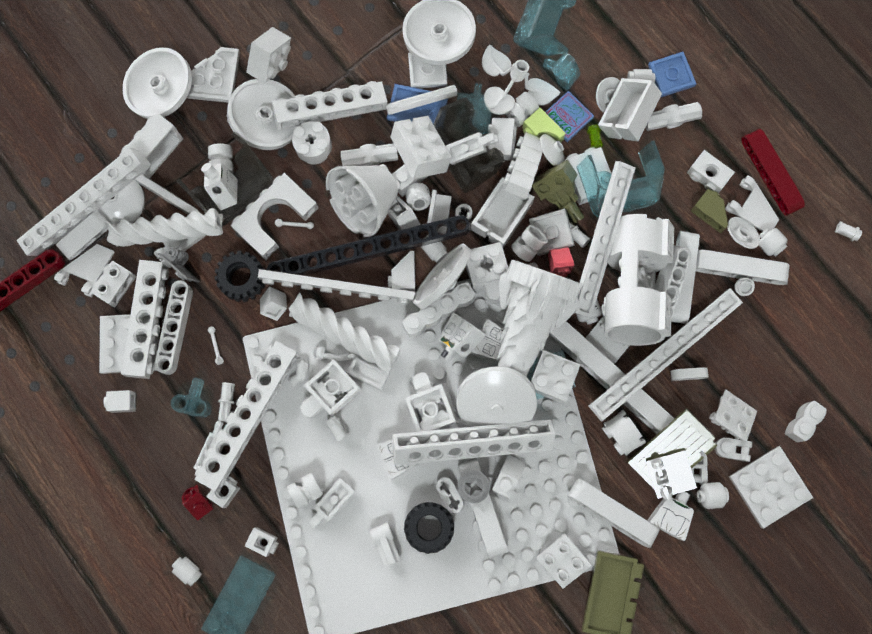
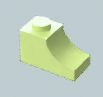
(540, 123)

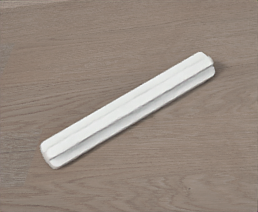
(421, 99)

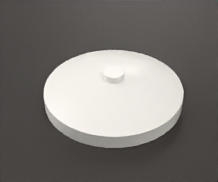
(439, 31)
(157, 83)
(252, 114)
(442, 276)
(496, 397)

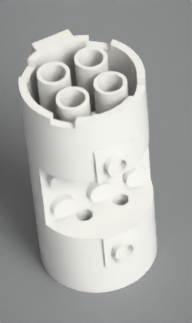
(637, 311)

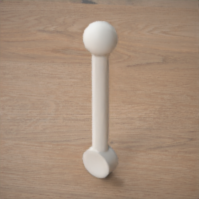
(279, 223)
(219, 360)

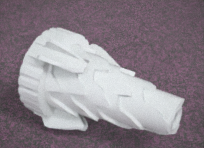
(534, 307)

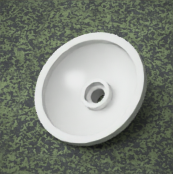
(126, 204)

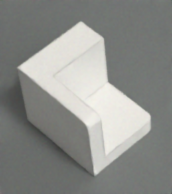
(273, 303)

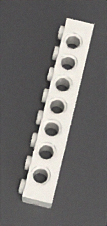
(84, 202)
(473, 442)
(237, 444)

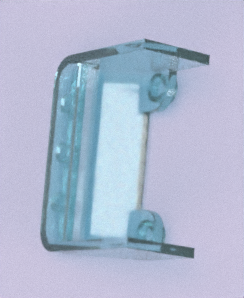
(539, 24)
(642, 191)

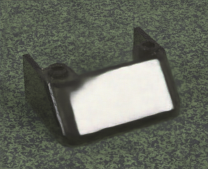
(252, 180)

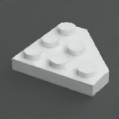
(216, 76)

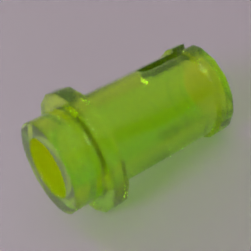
(595, 136)

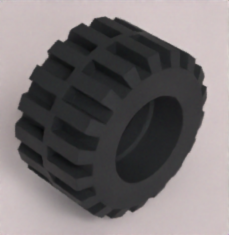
(229, 266)
(411, 532)

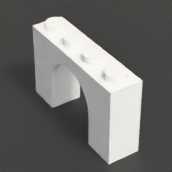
(281, 192)

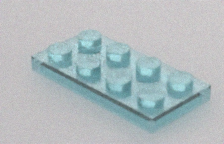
(239, 598)

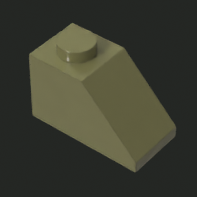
(711, 210)

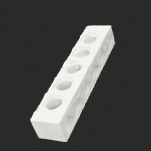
(285, 119)
(146, 271)

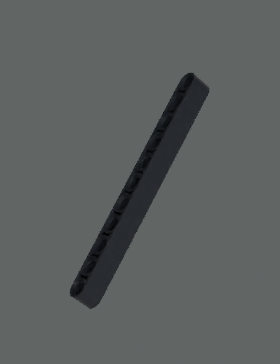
(377, 243)

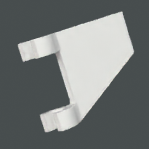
(756, 207)
(87, 266)

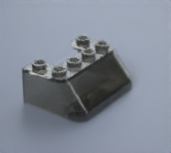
(454, 124)

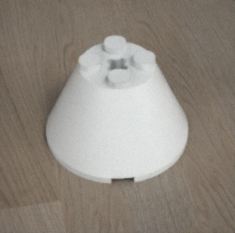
(362, 196)

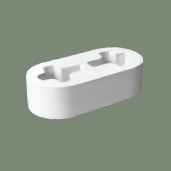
(689, 374)
(446, 497)

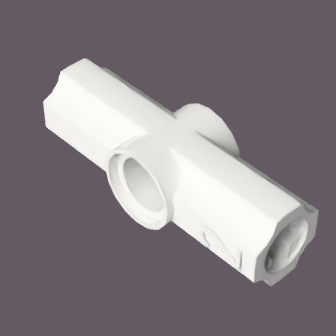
(674, 116)
(369, 155)

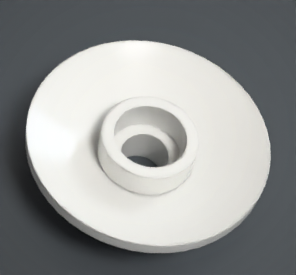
(606, 91)
(552, 149)
(743, 232)

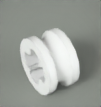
(465, 207)

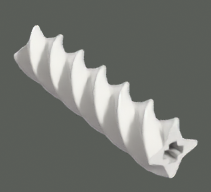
(163, 229)
(340, 331)

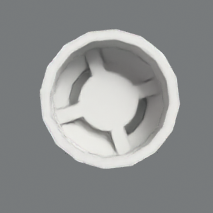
(523, 108)
(221, 154)
(529, 243)
(304, 491)

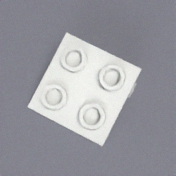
(608, 348)
(734, 416)
(671, 475)
(564, 560)

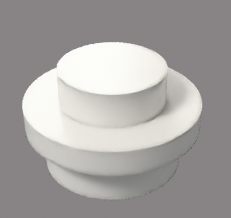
(744, 286)

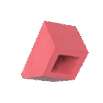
(560, 261)

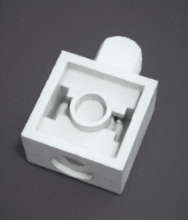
(485, 268)
(330, 391)
(431, 405)

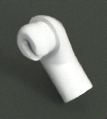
(301, 372)

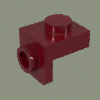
(196, 502)

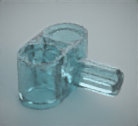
(564, 70)
(192, 400)

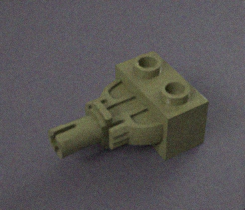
(559, 188)

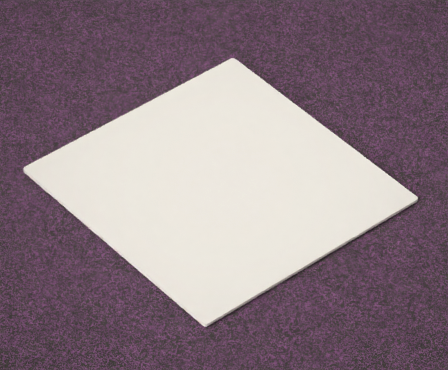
(337, 563)

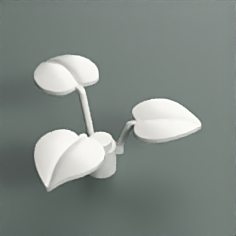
(498, 100)

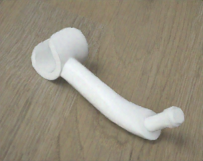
(319, 352)

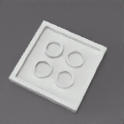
(113, 342)
(770, 487)

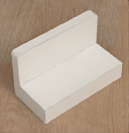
(439, 209)

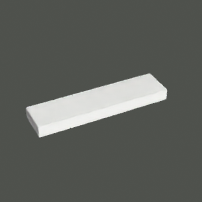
(166, 195)

